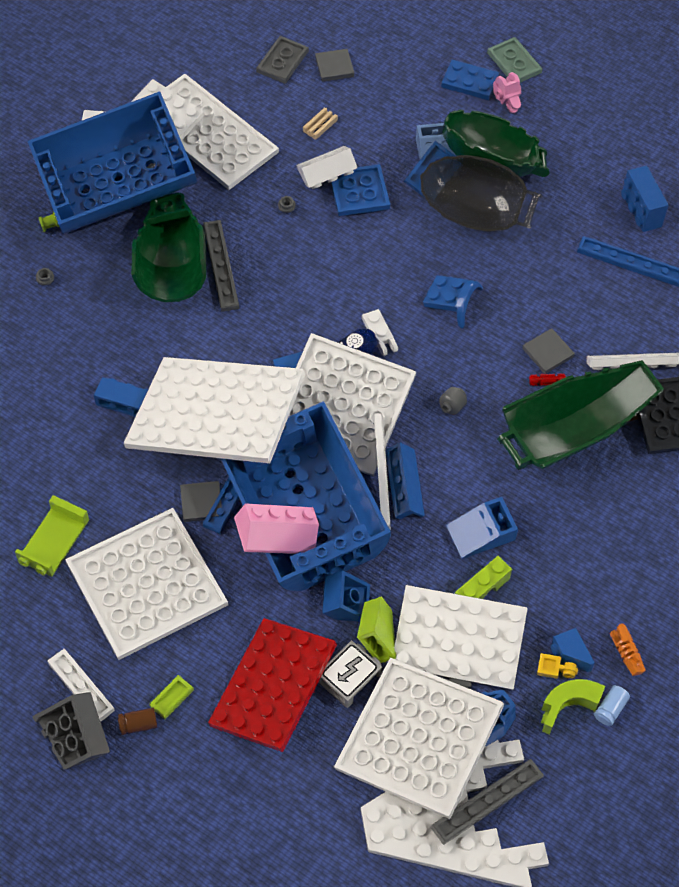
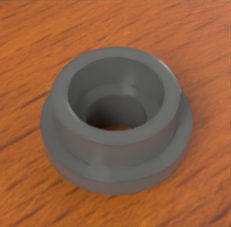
(286, 200)
(44, 272)

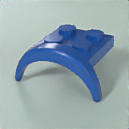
(451, 295)

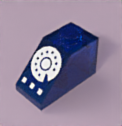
(361, 340)

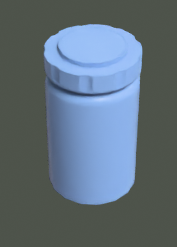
(612, 705)

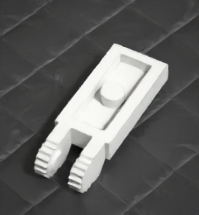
(376, 323)

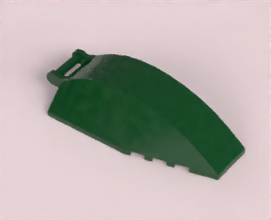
(576, 413)

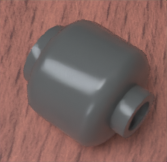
(453, 400)

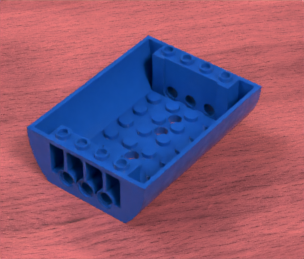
(331, 486)

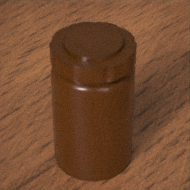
(137, 721)

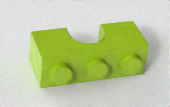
(490, 577)

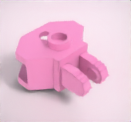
(508, 91)

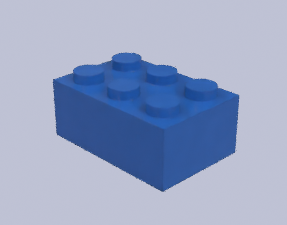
(644, 198)

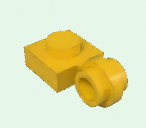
(550, 666)

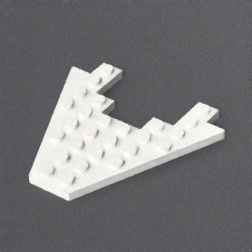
(404, 832)

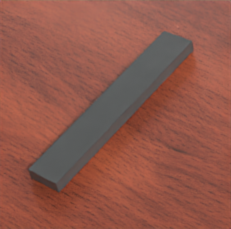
(221, 266)
(487, 801)

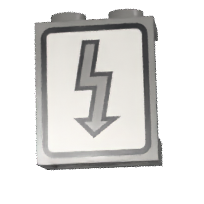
(349, 672)

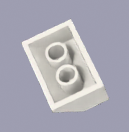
(327, 167)

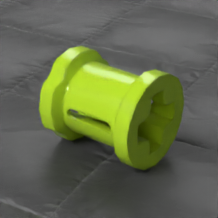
(48, 222)

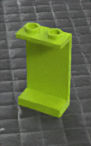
(53, 537)

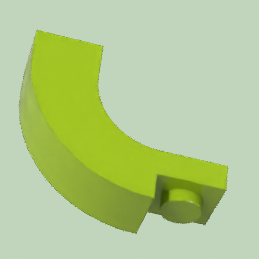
(573, 692)

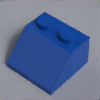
(345, 596)

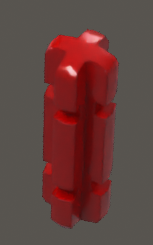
(545, 379)

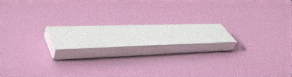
(382, 469)

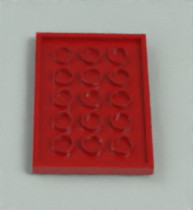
(272, 684)

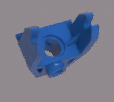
(506, 717)

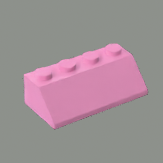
(277, 528)

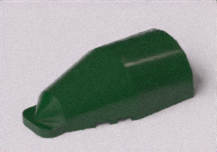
(169, 251)

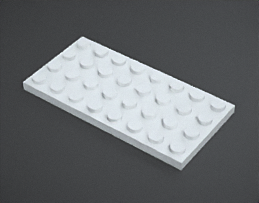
(221, 139)

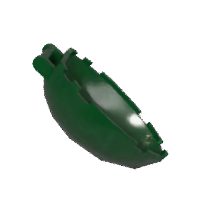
(495, 139)

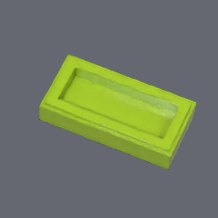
(171, 697)

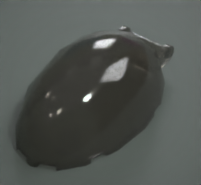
(477, 193)

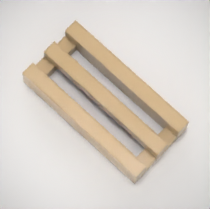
(317, 122)

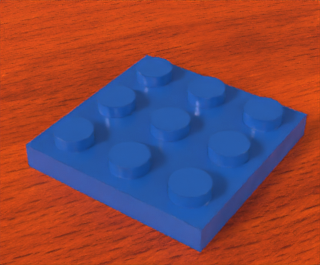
(361, 191)

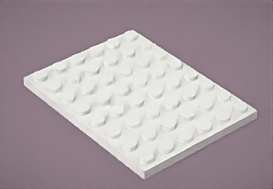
(215, 409)

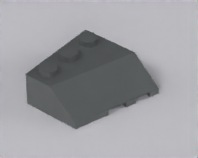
(74, 730)

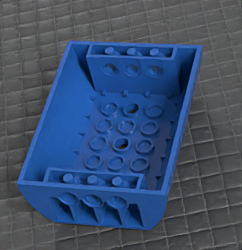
(107, 147)

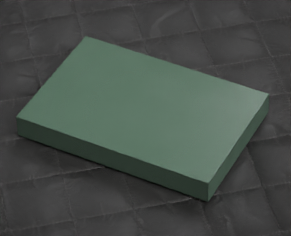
(513, 57)

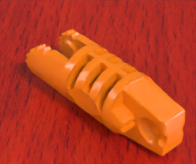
(627, 650)

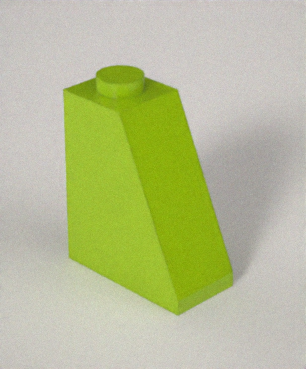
(377, 629)

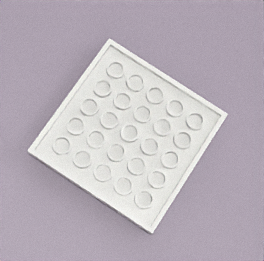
(353, 390)
(146, 583)
(419, 737)

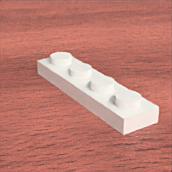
(79, 682)

